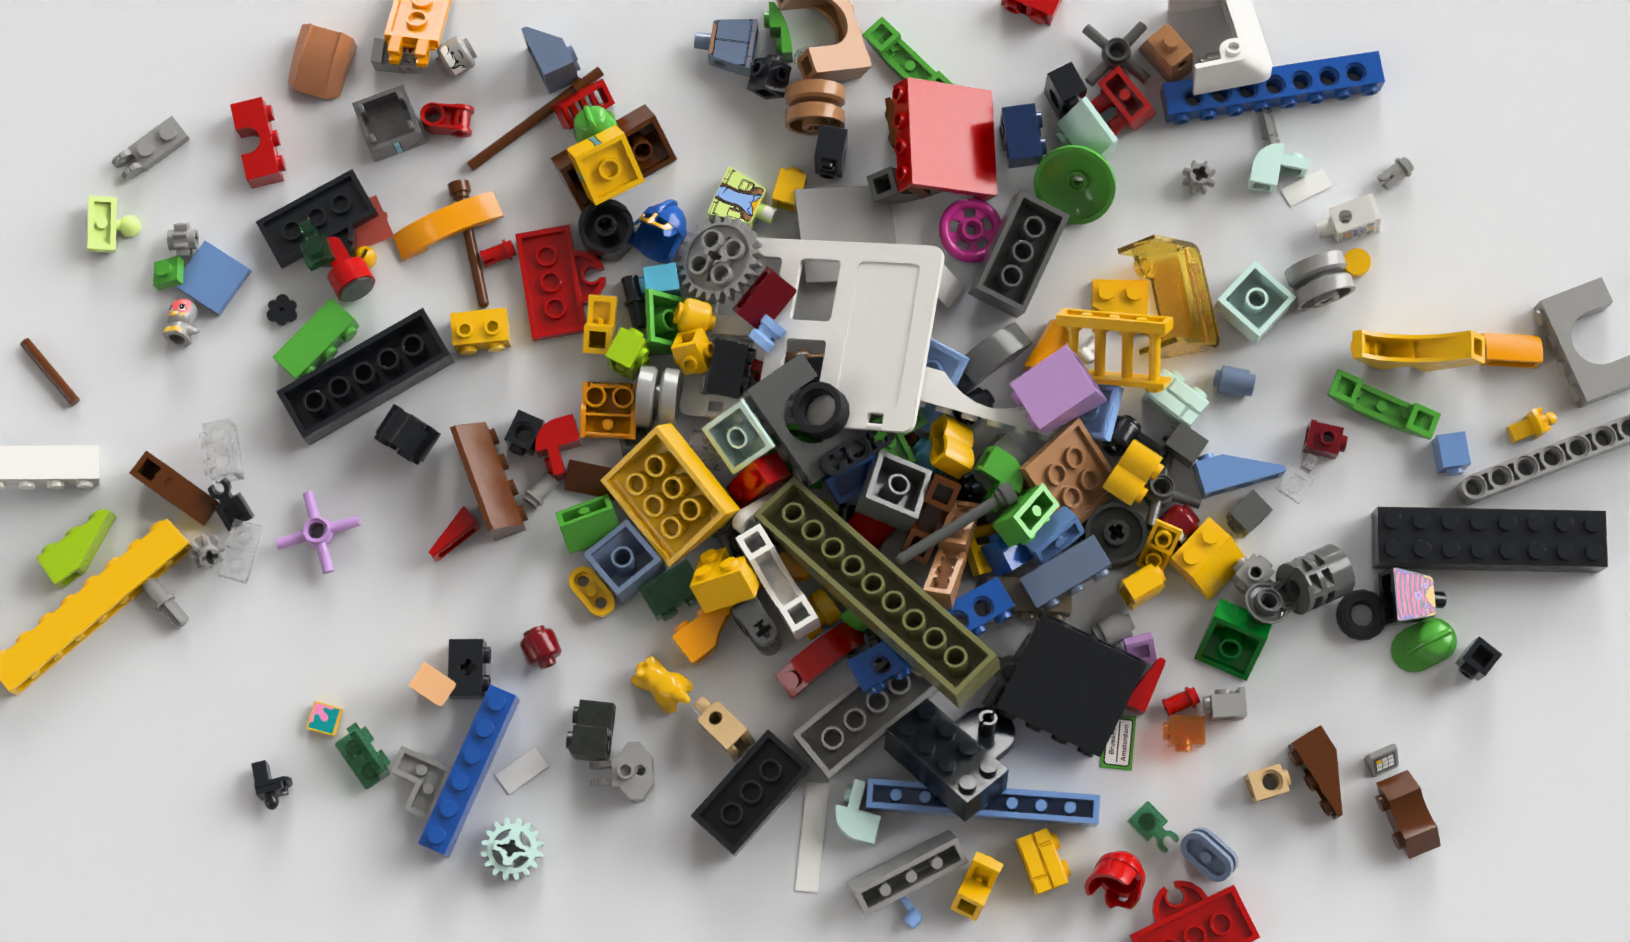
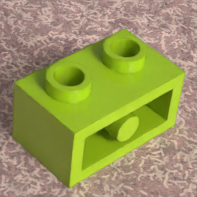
(628, 353)

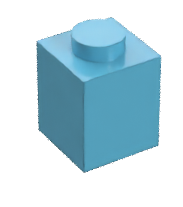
(661, 278)

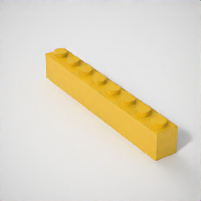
(91, 606)

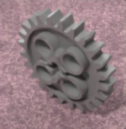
(720, 259)

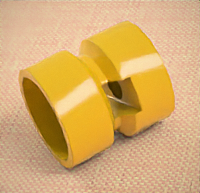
(825, 610)

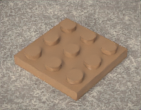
(1071, 470)

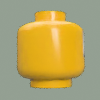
(694, 315)

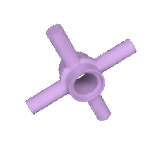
(320, 543)

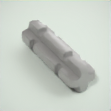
(1267, 127)

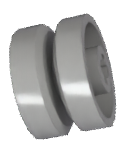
(1320, 280)
(654, 397)

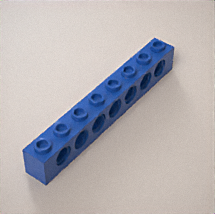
(1364, 65)

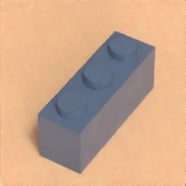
(1066, 573)

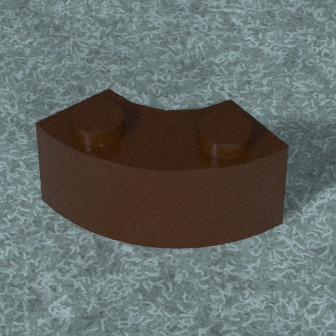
(1407, 814)

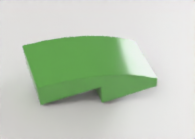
(778, 28)

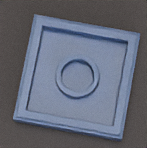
(213, 278)

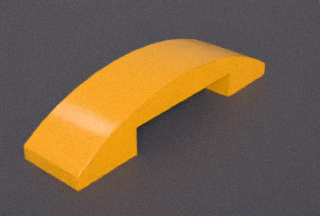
(446, 223)

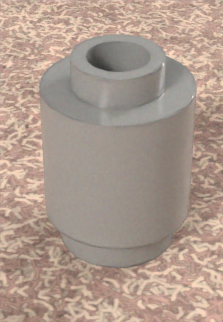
(1113, 628)

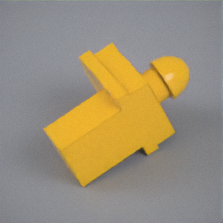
(1533, 425)

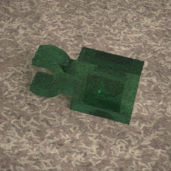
(1149, 823)

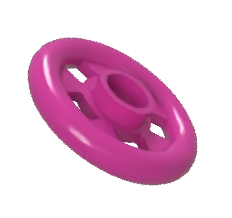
(955, 213)

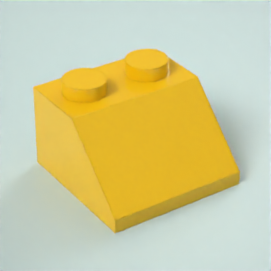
(1207, 559)

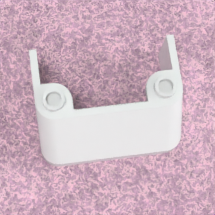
(1242, 59)

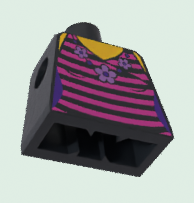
(1407, 597)

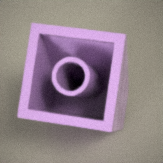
(1056, 391)

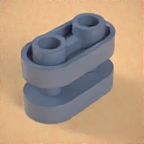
(1209, 854)

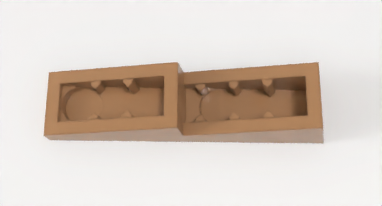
(950, 559)

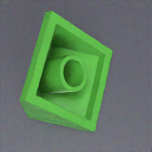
(659, 320)

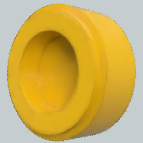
(1357, 262)

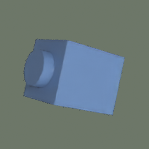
(1451, 453)

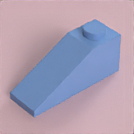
(1229, 473)

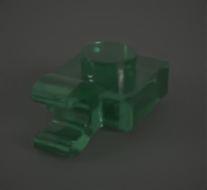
(317, 248)

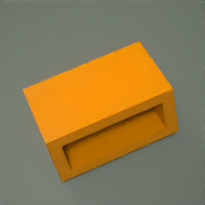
(1050, 341)
(1513, 350)

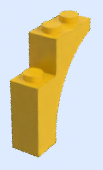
(1418, 351)

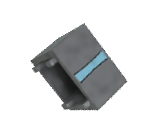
(389, 123)

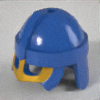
(660, 231)

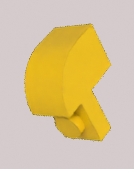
(600, 324)
(976, 886)

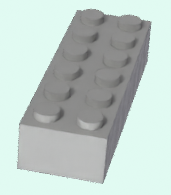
(858, 720)

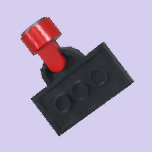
(336, 211)

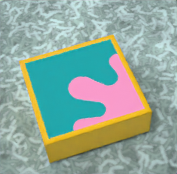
(324, 719)

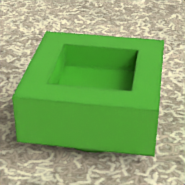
(168, 273)

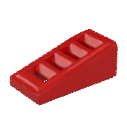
(560, 107)
(456, 533)
(1144, 689)

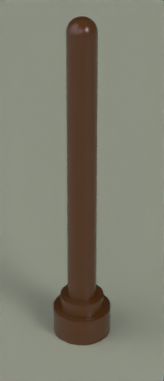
(459, 191)

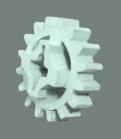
(515, 835)

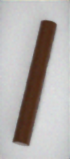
(50, 372)

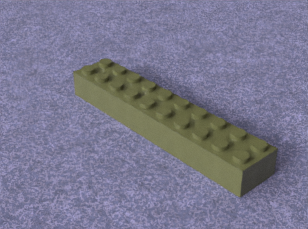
(877, 592)

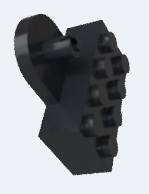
(954, 758)

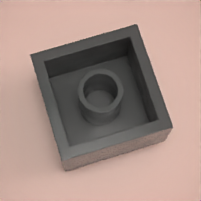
(893, 491)

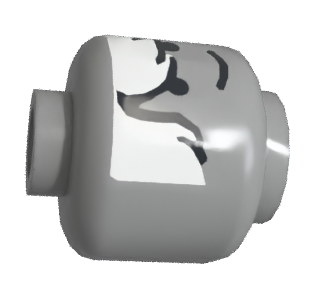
(455, 56)

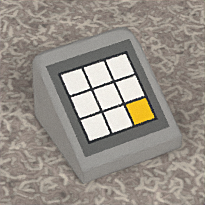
(1382, 760)

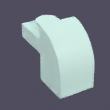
(1269, 163)
(854, 823)

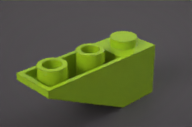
(74, 553)

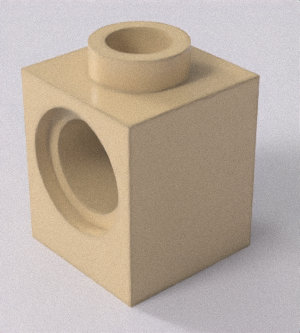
(1258, 791)

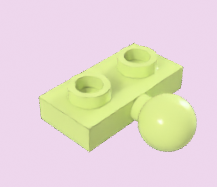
(103, 224)

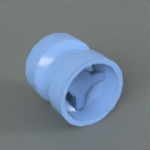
(767, 333)

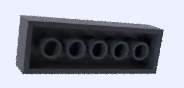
(365, 377)

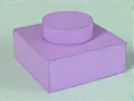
(1141, 646)

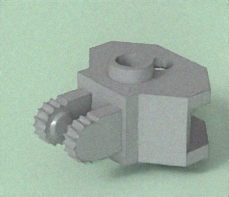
(625, 770)

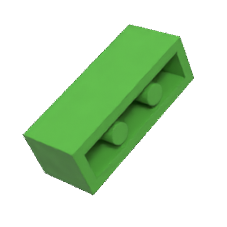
(317, 340)

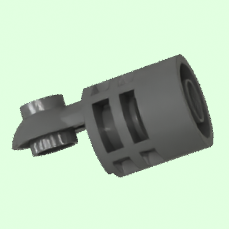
(1302, 585)

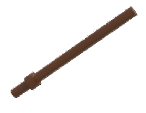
(532, 120)

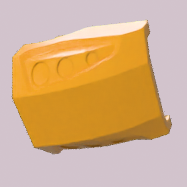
(605, 416)

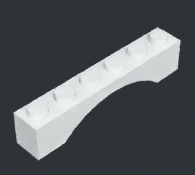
(940, 391)

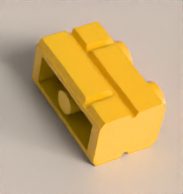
(1042, 861)

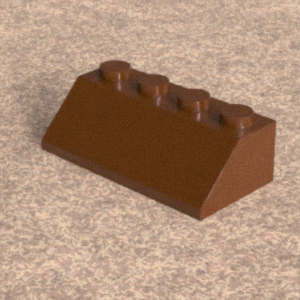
(646, 142)
(488, 479)

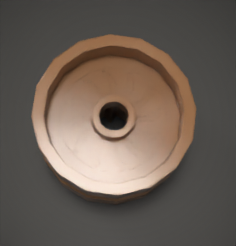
(814, 104)

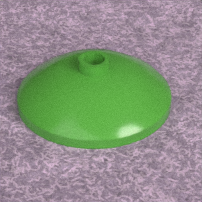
(1083, 199)

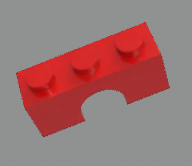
(263, 164)

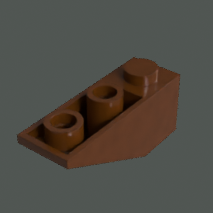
(174, 488)
(1319, 762)

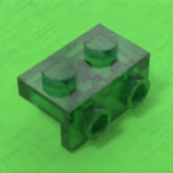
(361, 756)

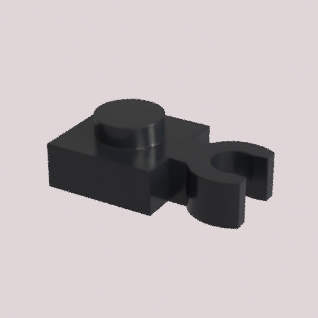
(969, 490)
(230, 505)

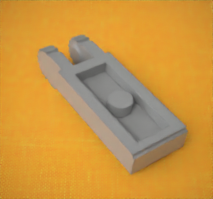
(151, 148)

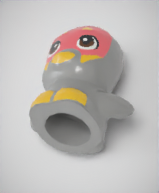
(180, 319)

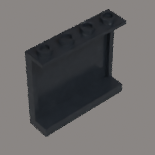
(1070, 685)

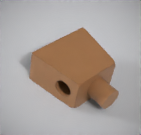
(1167, 51)

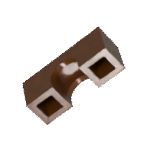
(935, 508)

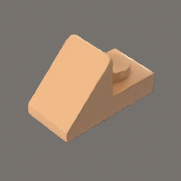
(432, 684)

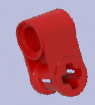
(449, 119)

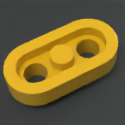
(592, 592)

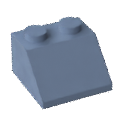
(552, 58)
(624, 561)

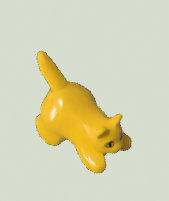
(665, 686)

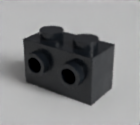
(731, 366)

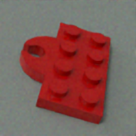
(556, 281)
(1198, 917)

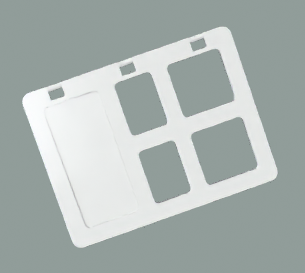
(872, 340)

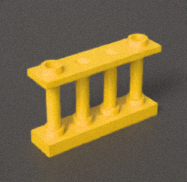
(1127, 325)

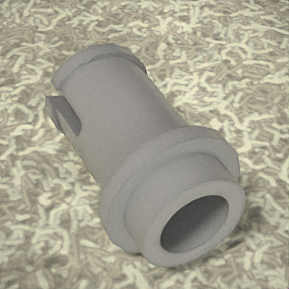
(1396, 172)
(540, 491)

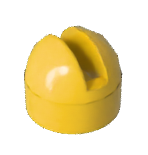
(370, 257)

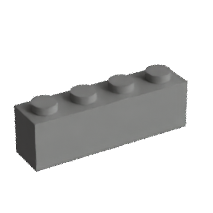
(907, 872)

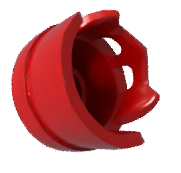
(1120, 876)

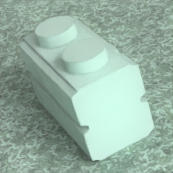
(1178, 400)

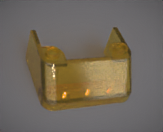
(1178, 292)

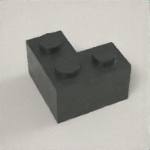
(594, 730)

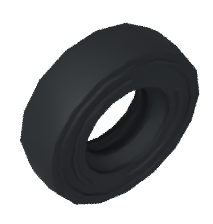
(1345, 621)

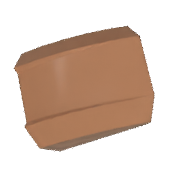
(321, 61)

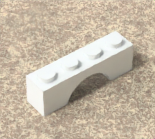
(778, 582)

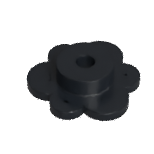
(282, 303)

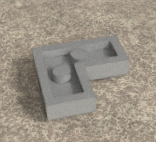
(428, 779)

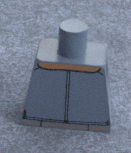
(730, 44)

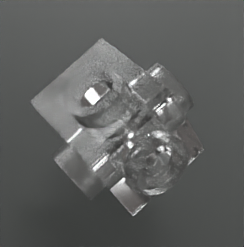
(705, 451)

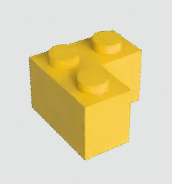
(723, 580)

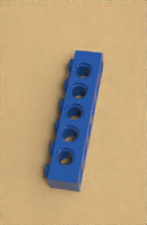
(990, 593)

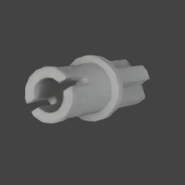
(165, 603)

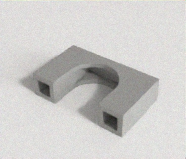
(1557, 316)

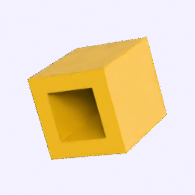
(787, 181)

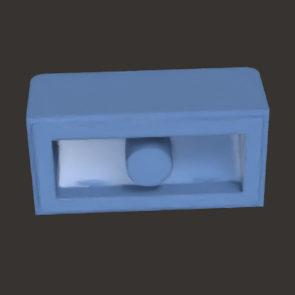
(1055, 535)

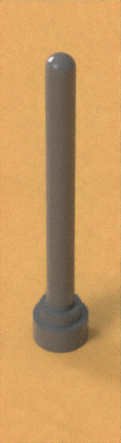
(1003, 496)

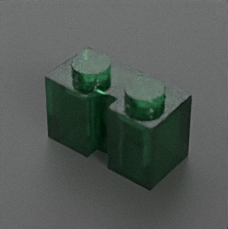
(669, 591)

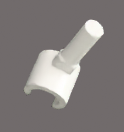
(1085, 354)

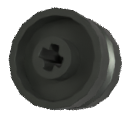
(1126, 524)

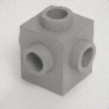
(1243, 577)

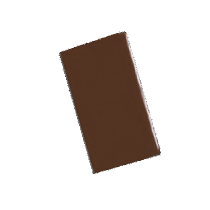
(586, 478)

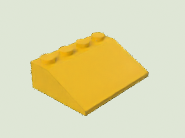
(669, 493)

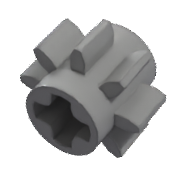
(1201, 169)
(183, 239)
(206, 550)

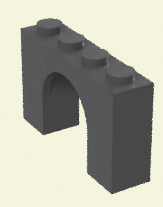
(768, 403)

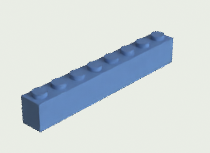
(1010, 805)

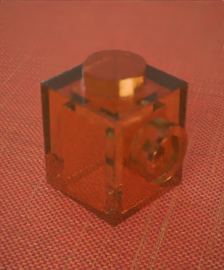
(1184, 732)

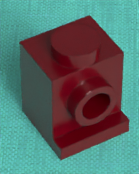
(1315, 443)

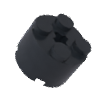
(609, 245)
(408, 434)

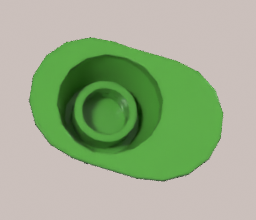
(592, 121)
(1423, 645)

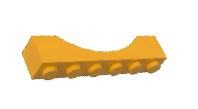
(702, 635)

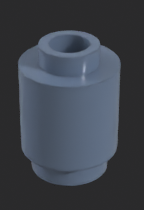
(1234, 381)

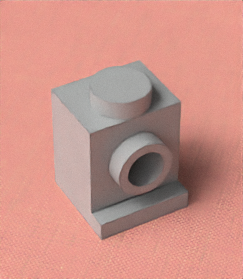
(1225, 704)

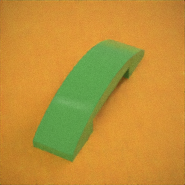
(898, 55)
(1383, 407)

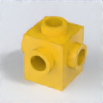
(692, 351)

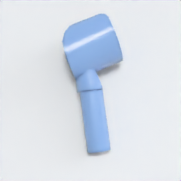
(913, 917)

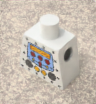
(1359, 212)

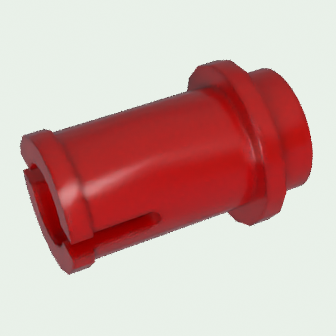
(498, 253)
(1181, 701)

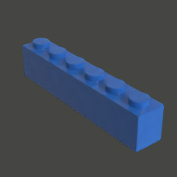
(469, 771)

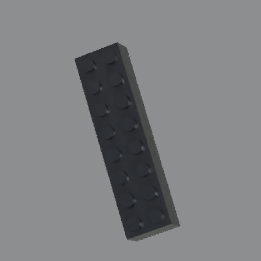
(1489, 539)

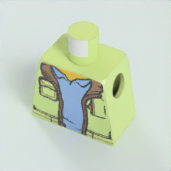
(741, 199)

